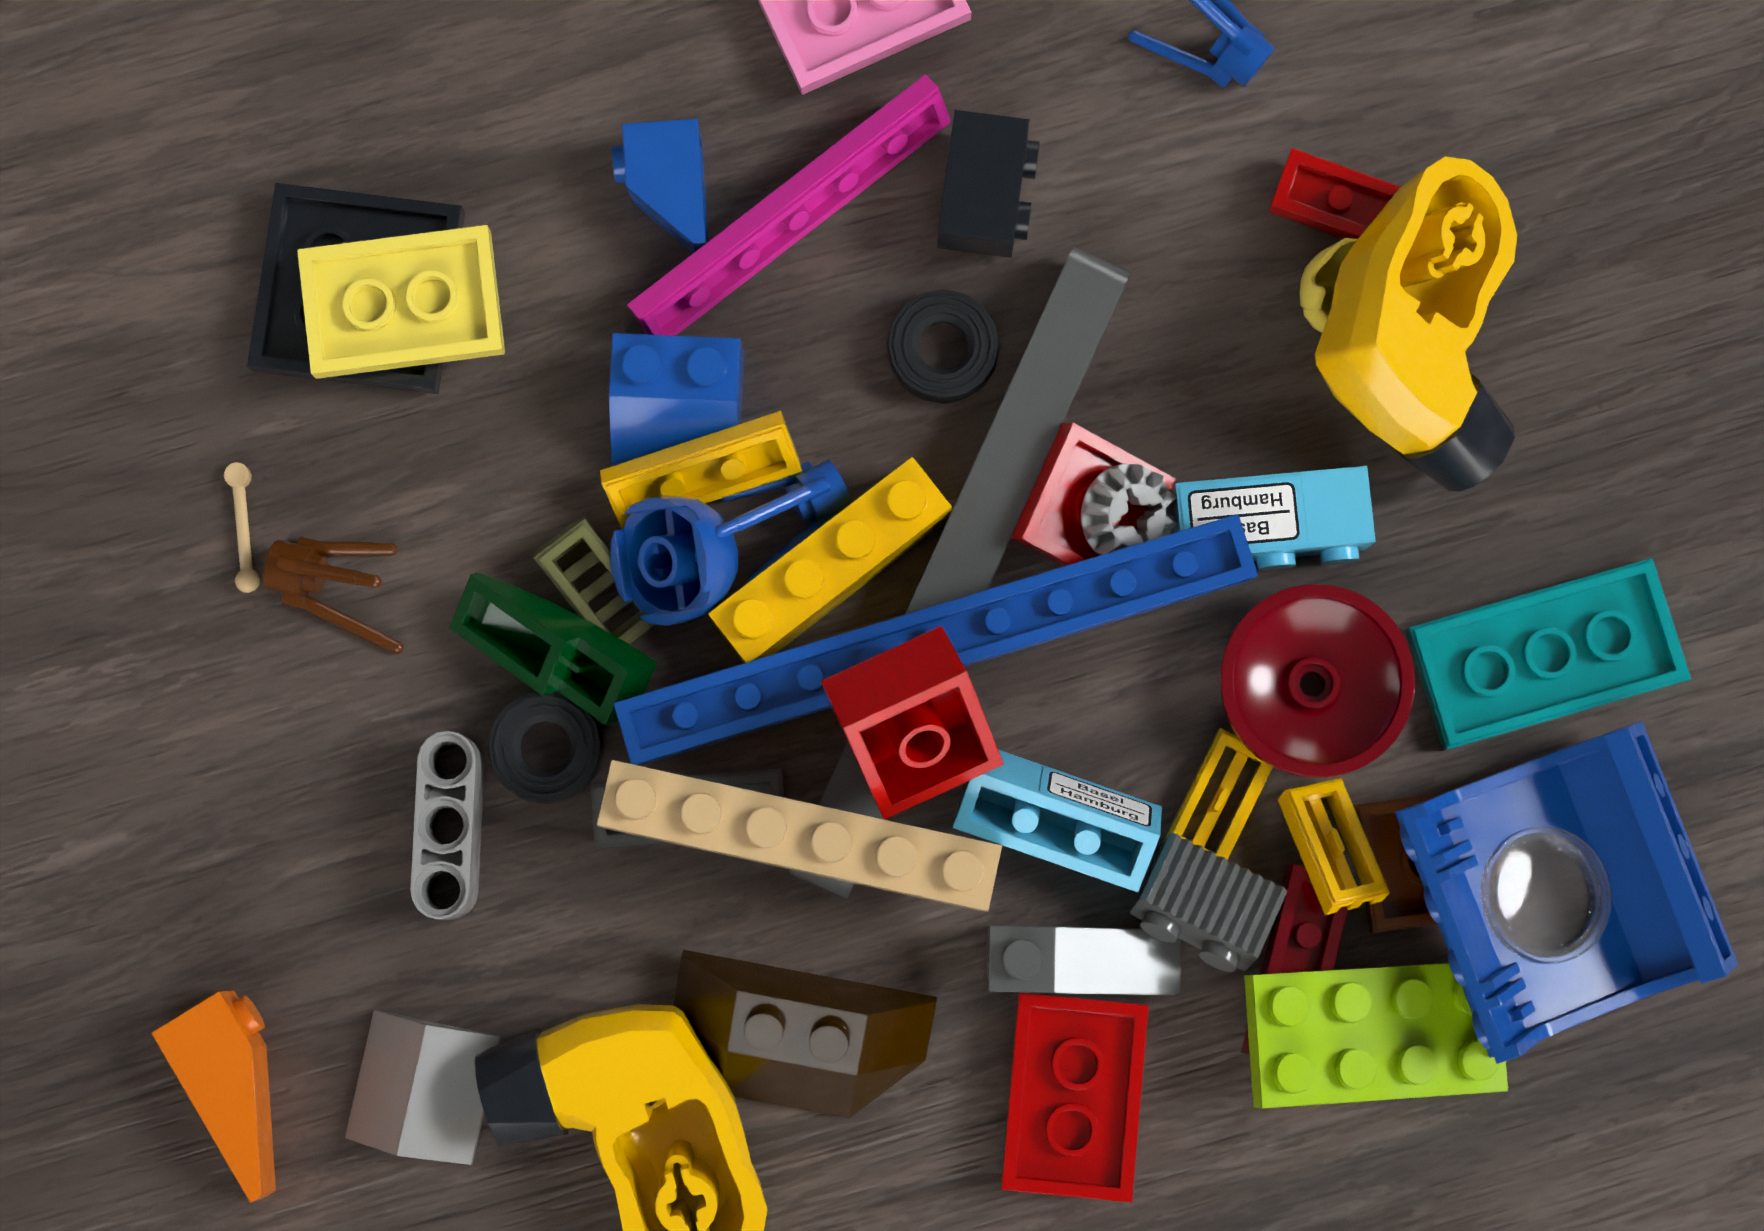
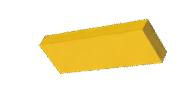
(706, 466)

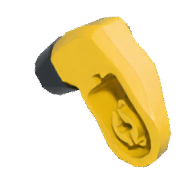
(1408, 313)
(653, 1109)

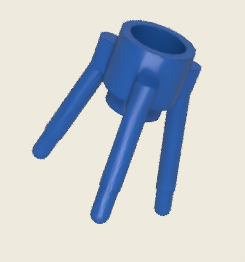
(1239, 48)
(812, 493)

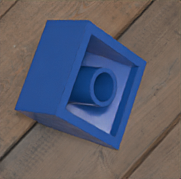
(671, 391)

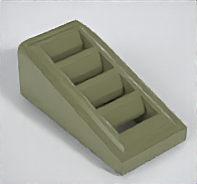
(560, 545)

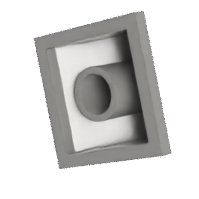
(419, 1089)

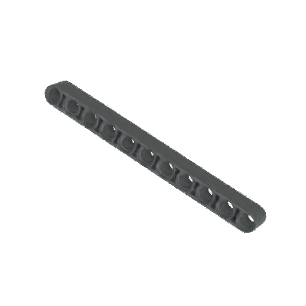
(1003, 472)

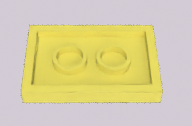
(401, 301)

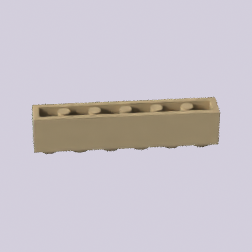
(799, 836)

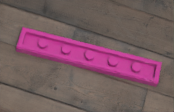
(792, 210)

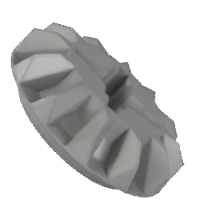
(1108, 500)

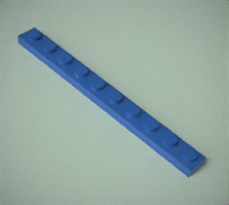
(977, 626)

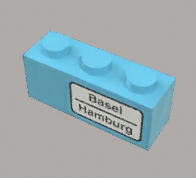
(1287, 513)
(1062, 820)

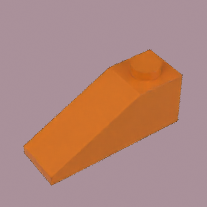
(226, 1077)

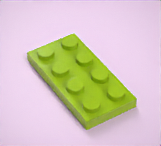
(1364, 1037)

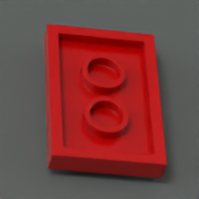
(1074, 1097)

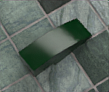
(551, 646)

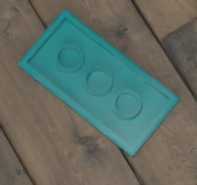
(1547, 654)

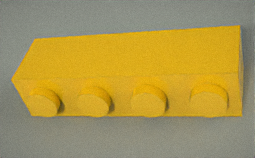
(832, 563)

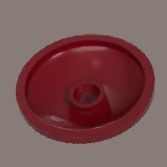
(1362, 674)

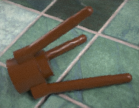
(301, 569)

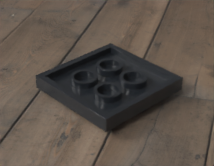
(324, 217)

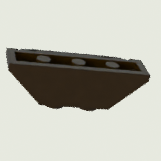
(802, 1034)

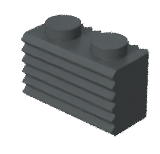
(1207, 904)

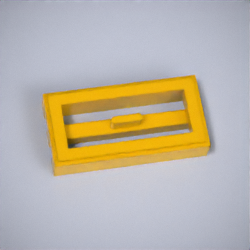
(1221, 740)
(1323, 848)

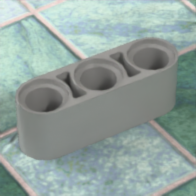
(432, 797)

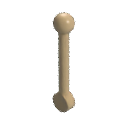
(239, 477)

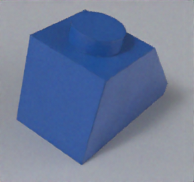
(666, 176)

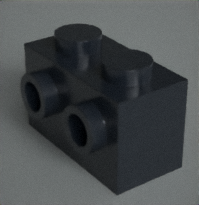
(984, 184)

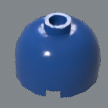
(673, 559)

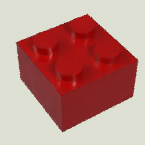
(913, 722)

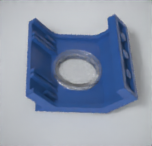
(1565, 889)

